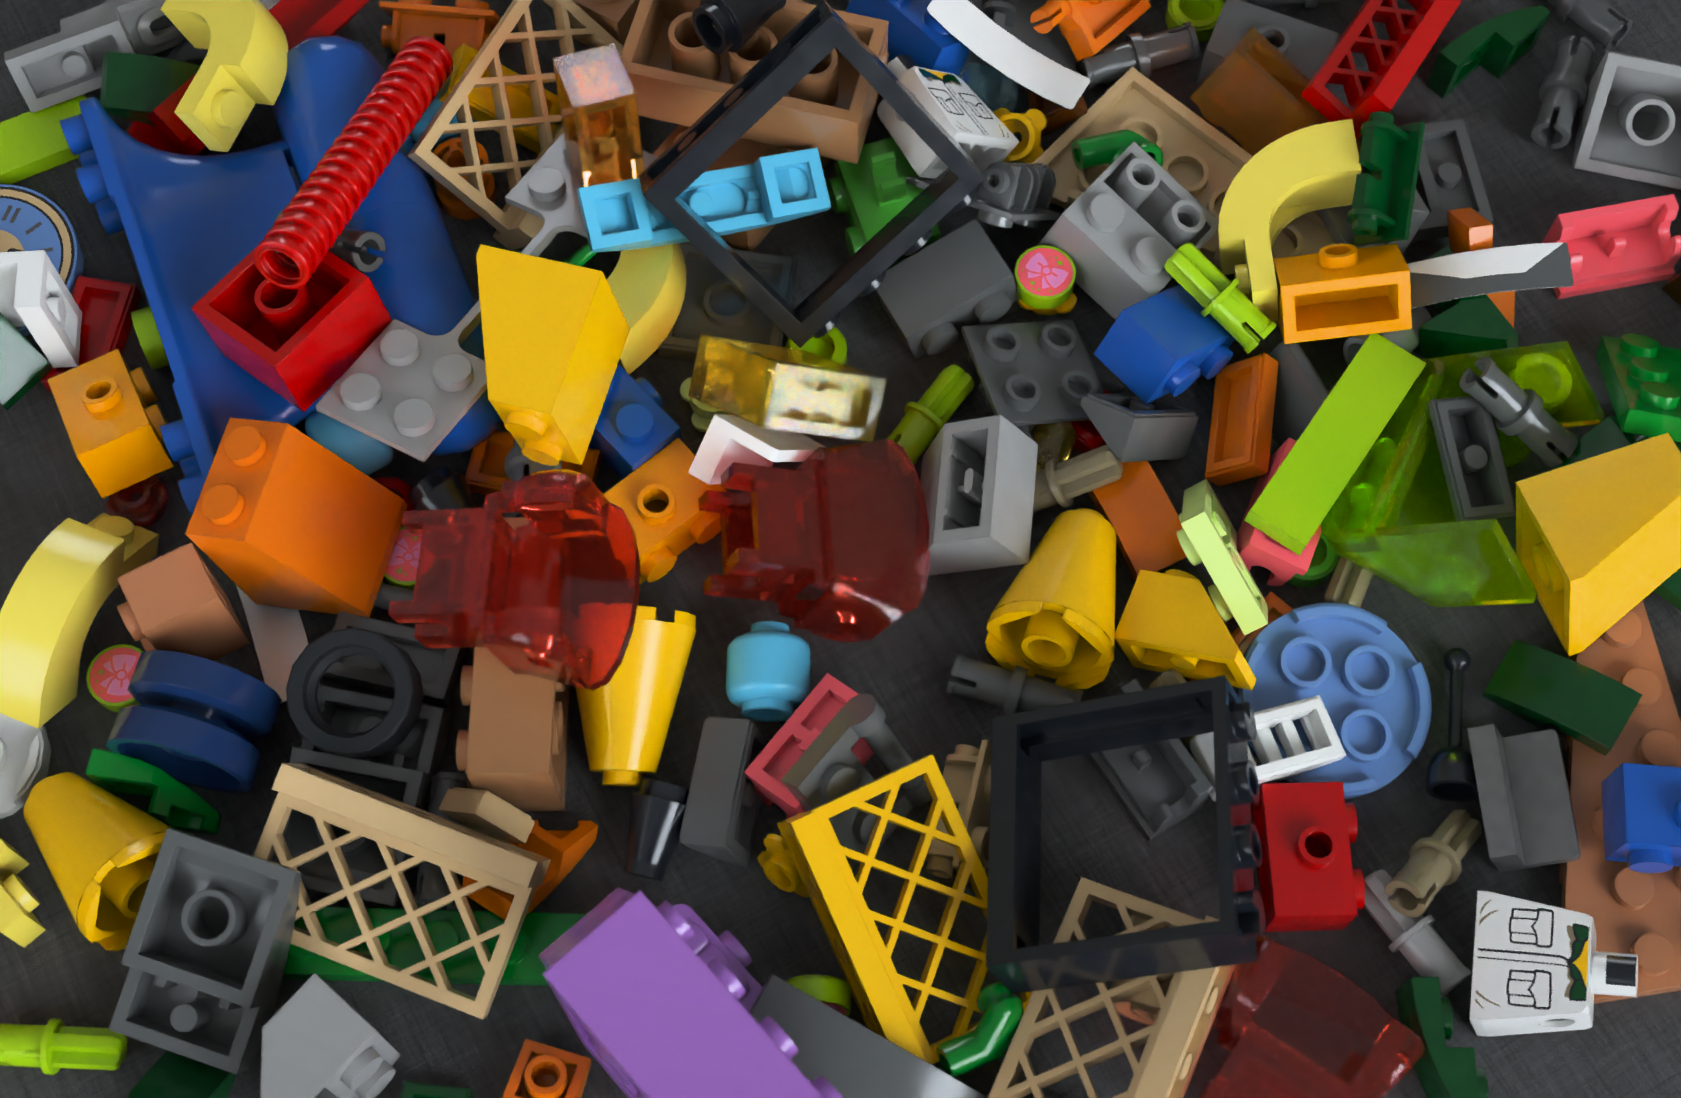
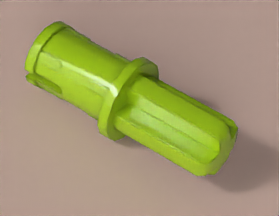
(1218, 296)
(932, 411)
(61, 1046)

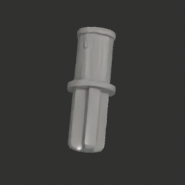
(1413, 936)

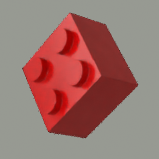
(294, 337)

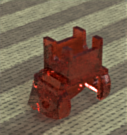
(840, 521)
(539, 597)
(1305, 1033)

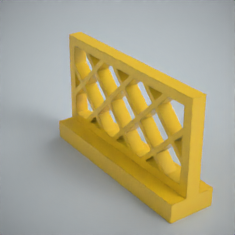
(851, 924)

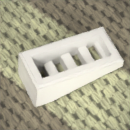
(1273, 767)

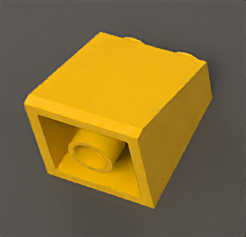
(548, 349)
(1600, 535)

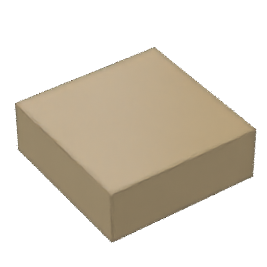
(487, 814)

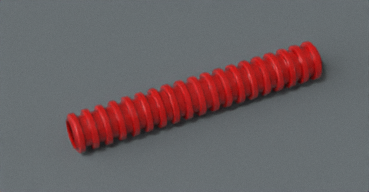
(353, 164)

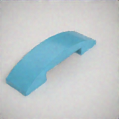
(727, 199)

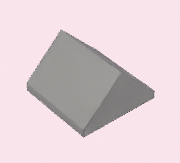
(1632, 121)

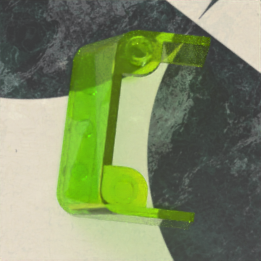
(1397, 504)

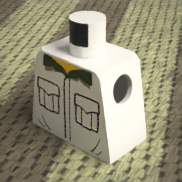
(955, 109)
(1540, 968)

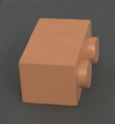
(180, 607)

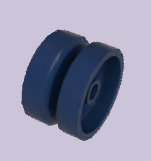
(195, 720)

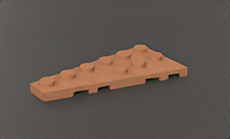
(1628, 907)

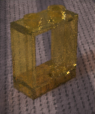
(787, 388)

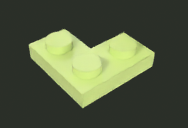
(1212, 539)

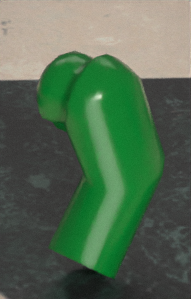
(1108, 147)
(990, 1038)

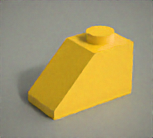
(1178, 627)

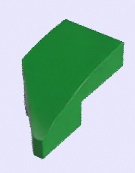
(170, 799)

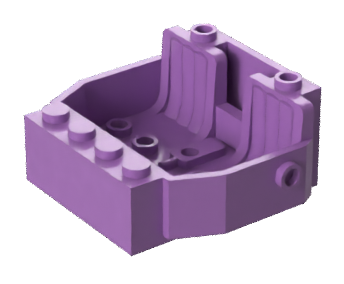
(670, 1005)

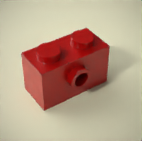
(1307, 857)

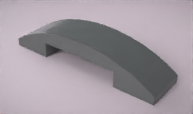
(848, 1053)

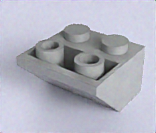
(1128, 229)
(979, 495)
(323, 1049)

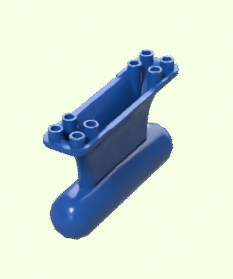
(206, 213)

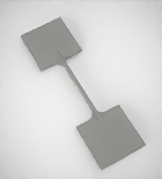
(420, 385)

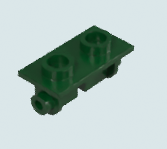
(1388, 185)

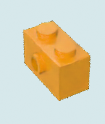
(1343, 293)
(111, 422)
(665, 509)

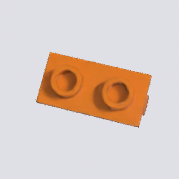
(465, 23)

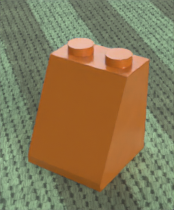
(295, 521)

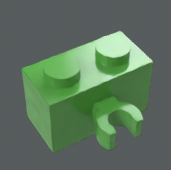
(873, 192)

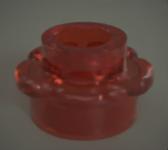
(147, 509)

